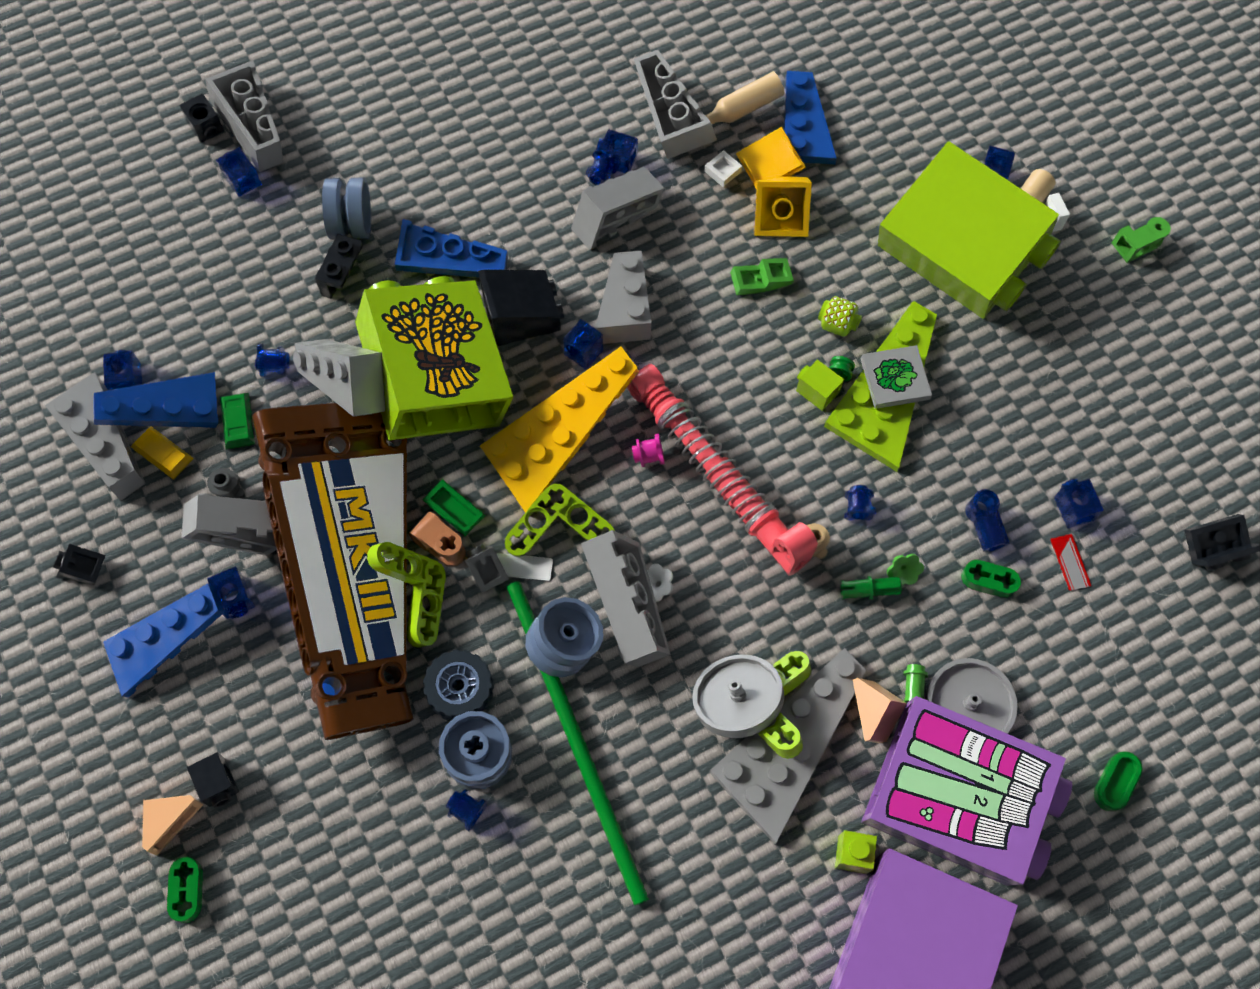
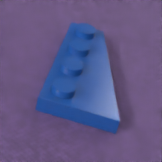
(805, 119)
(437, 253)
(166, 403)
(150, 642)

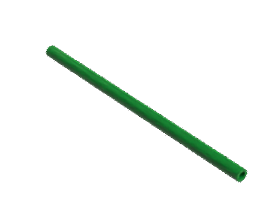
(585, 762)

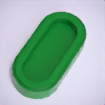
(1118, 781)

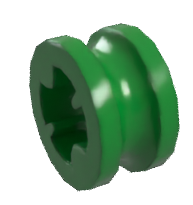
(843, 367)

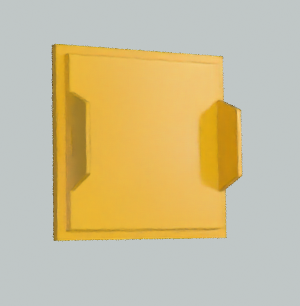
(770, 157)

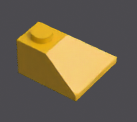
(783, 207)

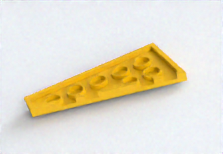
(550, 434)

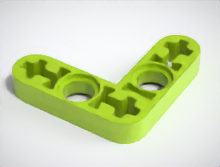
(562, 511)
(419, 577)
(789, 731)

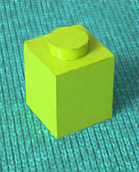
(819, 384)
(855, 852)

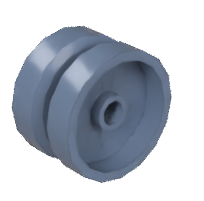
(346, 208)
(564, 637)
(472, 731)

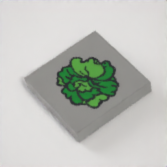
(896, 377)

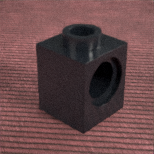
(201, 118)
(213, 780)

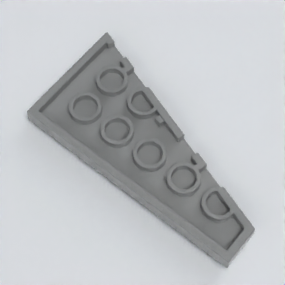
(772, 785)

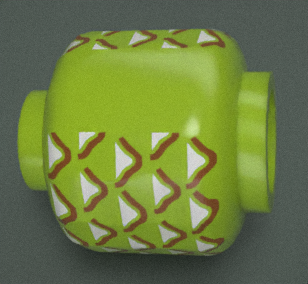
(839, 316)

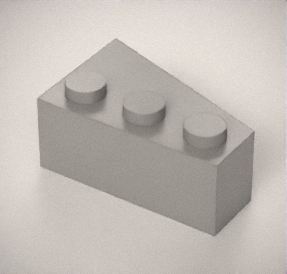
(614, 203)
(625, 302)
(229, 523)

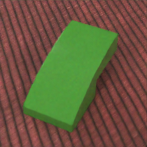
(763, 277)

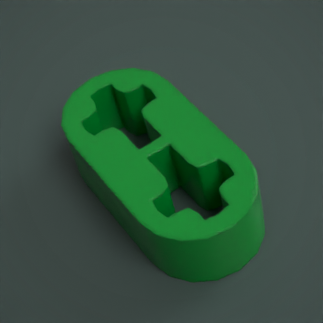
(991, 578)
(193, 890)

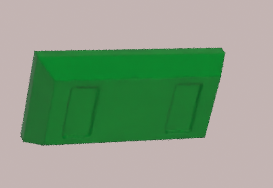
(237, 421)
(453, 507)

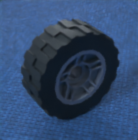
(444, 675)

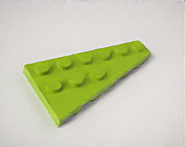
(885, 429)

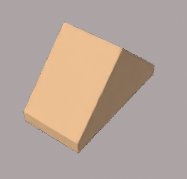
(877, 710)
(164, 820)

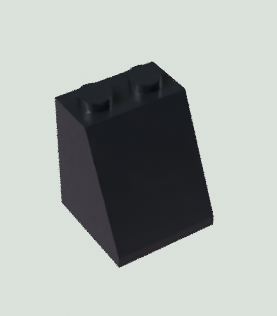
(520, 304)

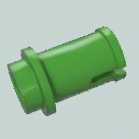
(915, 681)

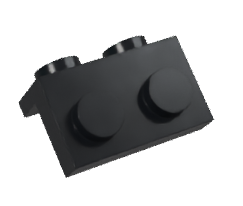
(337, 264)
(1220, 542)

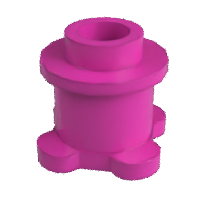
(648, 451)

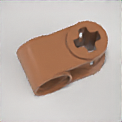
(436, 537)

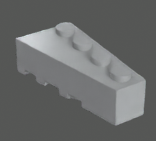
(244, 109)

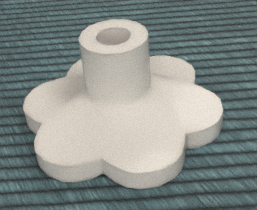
(660, 581)

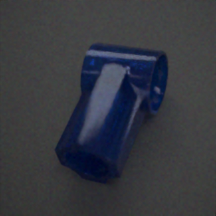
(989, 522)

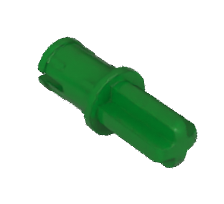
(870, 587)

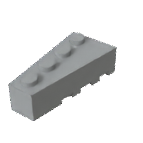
(674, 112)
(344, 373)
(101, 445)
(627, 597)

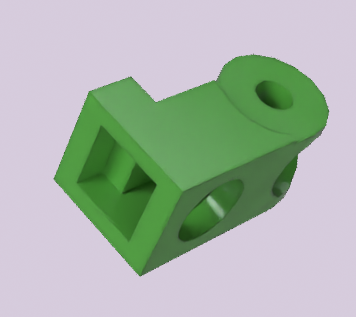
(1136, 243)

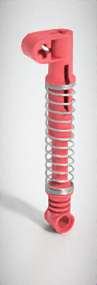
(789, 547)

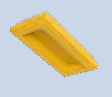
(162, 452)

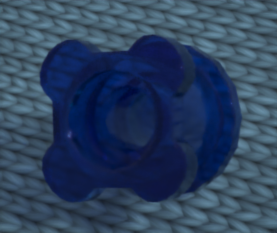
(602, 167)
(271, 360)
(859, 503)
(465, 808)

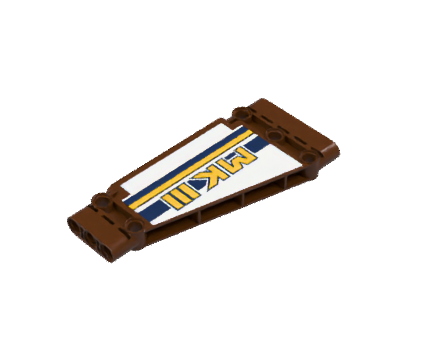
(323, 522)

